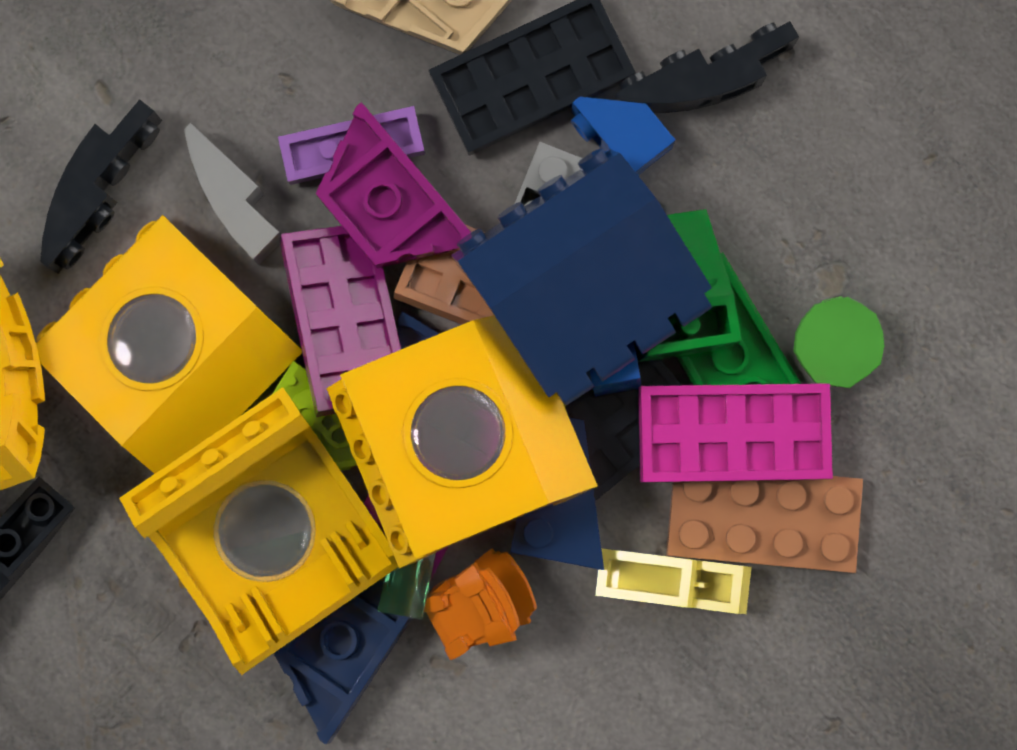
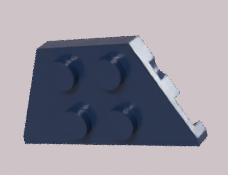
(340, 658)

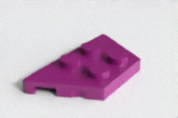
(386, 198)

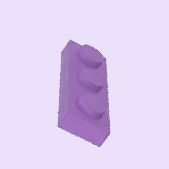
(310, 152)

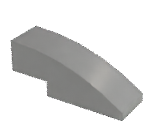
(231, 197)

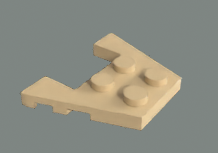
(445, 23)

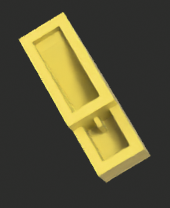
(674, 581)

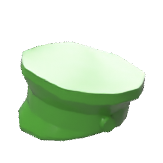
(839, 342)

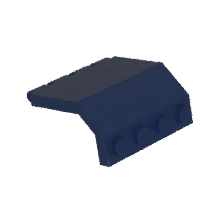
(585, 274)

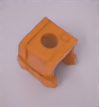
(481, 604)

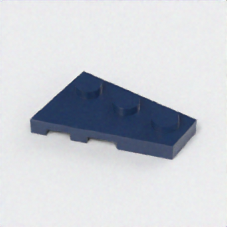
(565, 530)

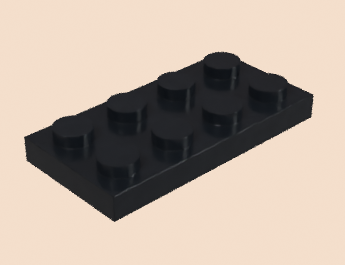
(531, 73)
(614, 426)

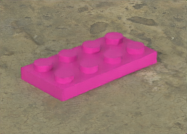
(735, 432)

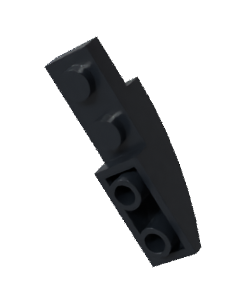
(691, 83)
(80, 199)
(28, 529)

